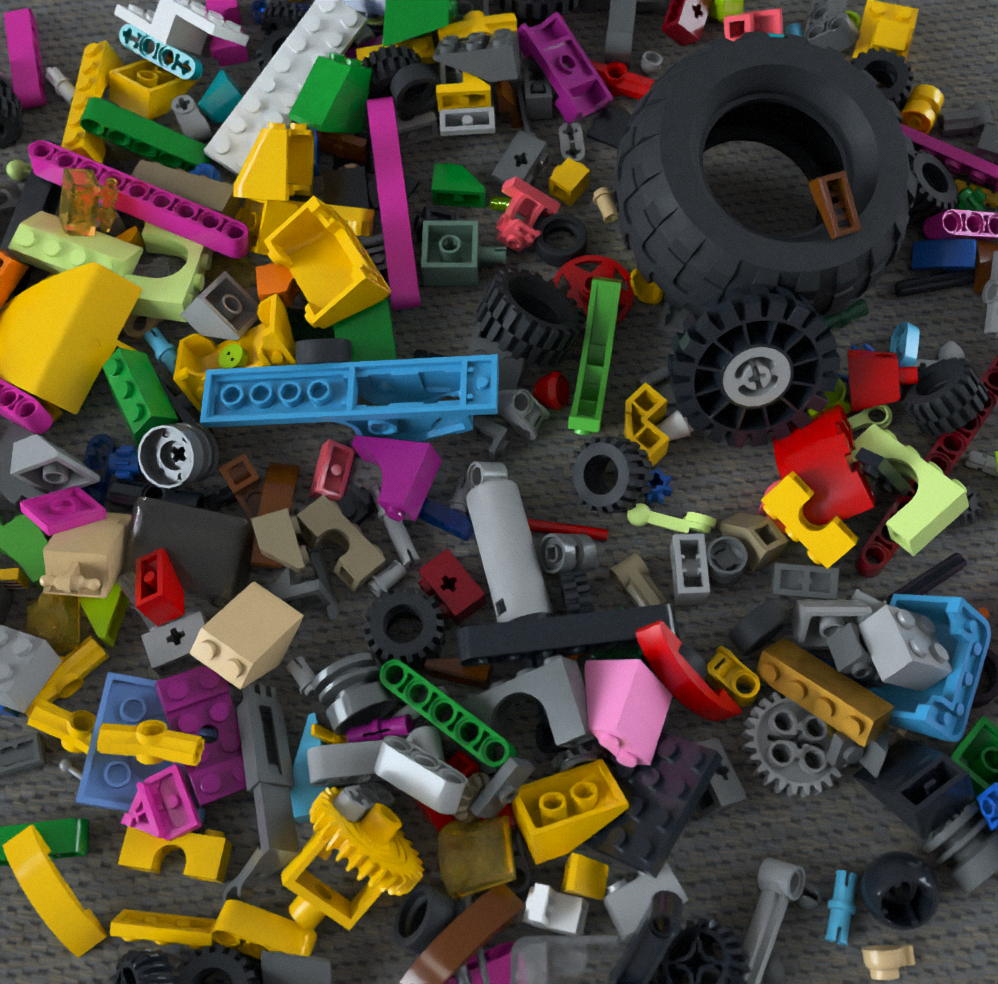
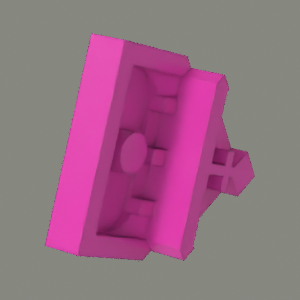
(164, 806)

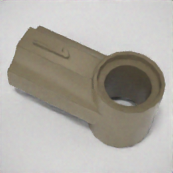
(633, 578)

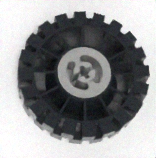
(791, 358)

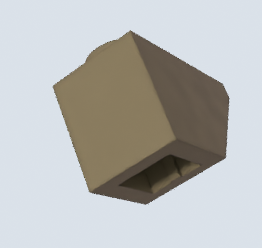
(758, 534)
(278, 539)

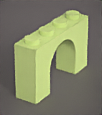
(171, 294)
(937, 497)

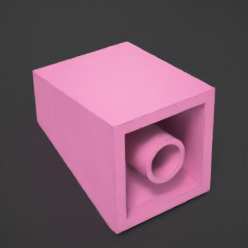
(625, 708)

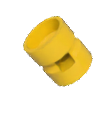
(922, 107)

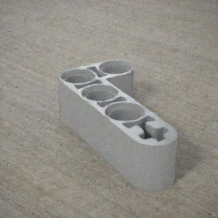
(356, 761)

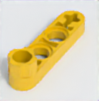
(359, 218)

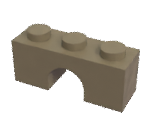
(325, 522)

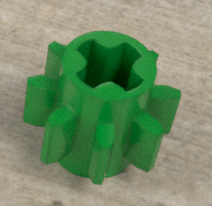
(970, 199)

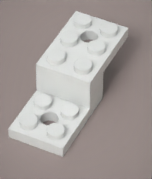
(182, 24)

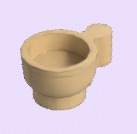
(887, 959)

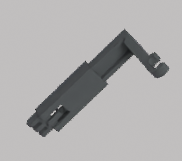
(271, 780)

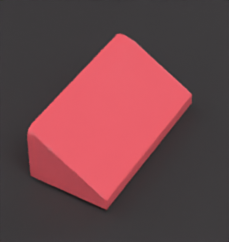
(332, 471)

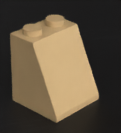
(247, 636)

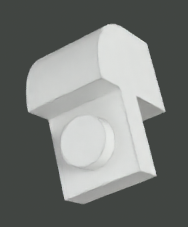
(555, 911)

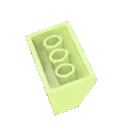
(46, 246)

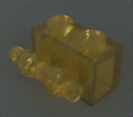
(80, 202)

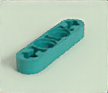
(160, 53)

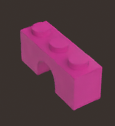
(224, 50)

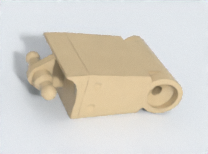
(86, 558)

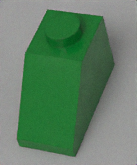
(456, 187)

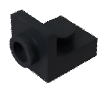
(431, 214)
(356, 504)

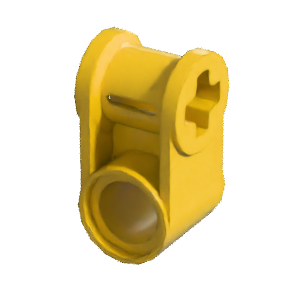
(727, 671)

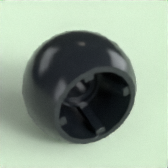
(900, 890)

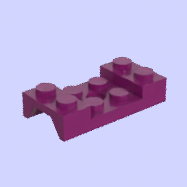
(578, 88)
(198, 701)

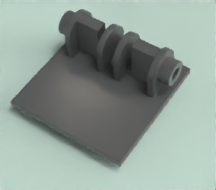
(295, 969)

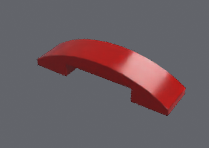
(681, 680)

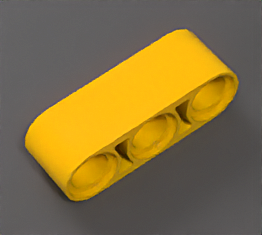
(255, 929)

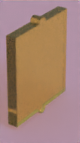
(237, 268)

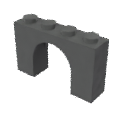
(554, 684)

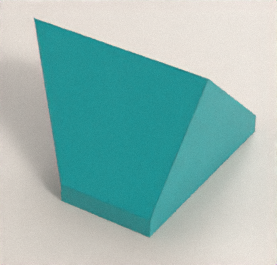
(221, 98)

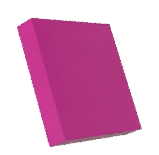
(62, 510)

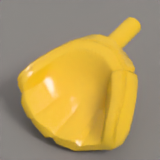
(645, 292)

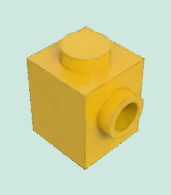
(891, 35)
(569, 181)

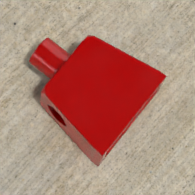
(876, 378)

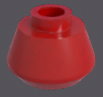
(552, 390)

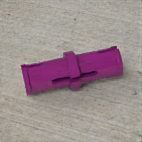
(398, 727)

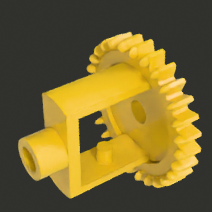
(370, 845)

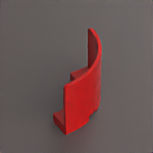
(824, 462)

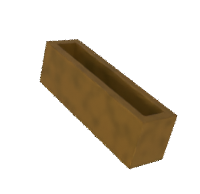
(824, 691)

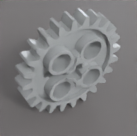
(793, 772)

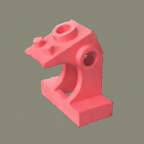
(528, 203)

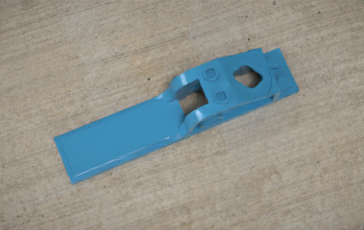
(330, 394)

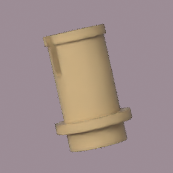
(606, 205)

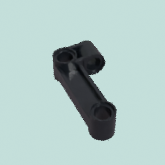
(650, 940)

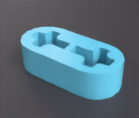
(905, 343)

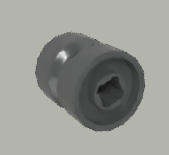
(566, 552)
(725, 561)

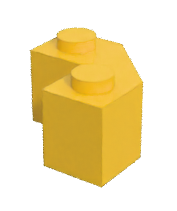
(641, 414)

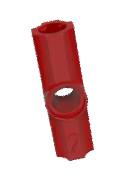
(621, 81)

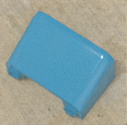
(946, 705)

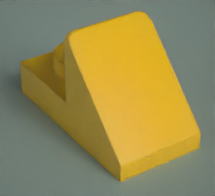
(469, 94)
(584, 877)

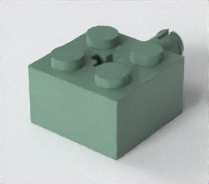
(454, 253)

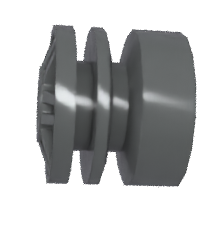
(178, 454)
(353, 692)
(968, 845)

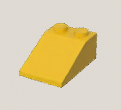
(876, 10)
(146, 88)
(567, 809)

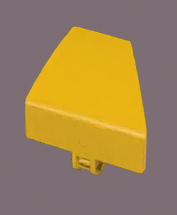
(64, 332)

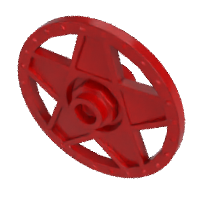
(581, 281)

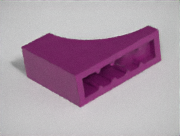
(406, 472)

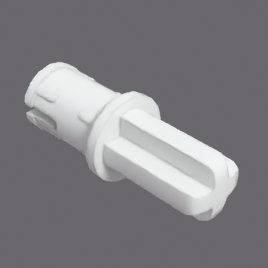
(62, 85)

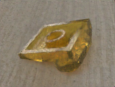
(55, 620)
(475, 855)

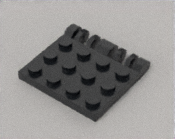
(659, 803)

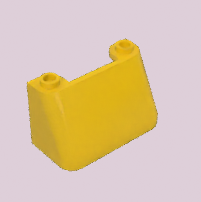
(278, 164)
(327, 264)
(266, 345)

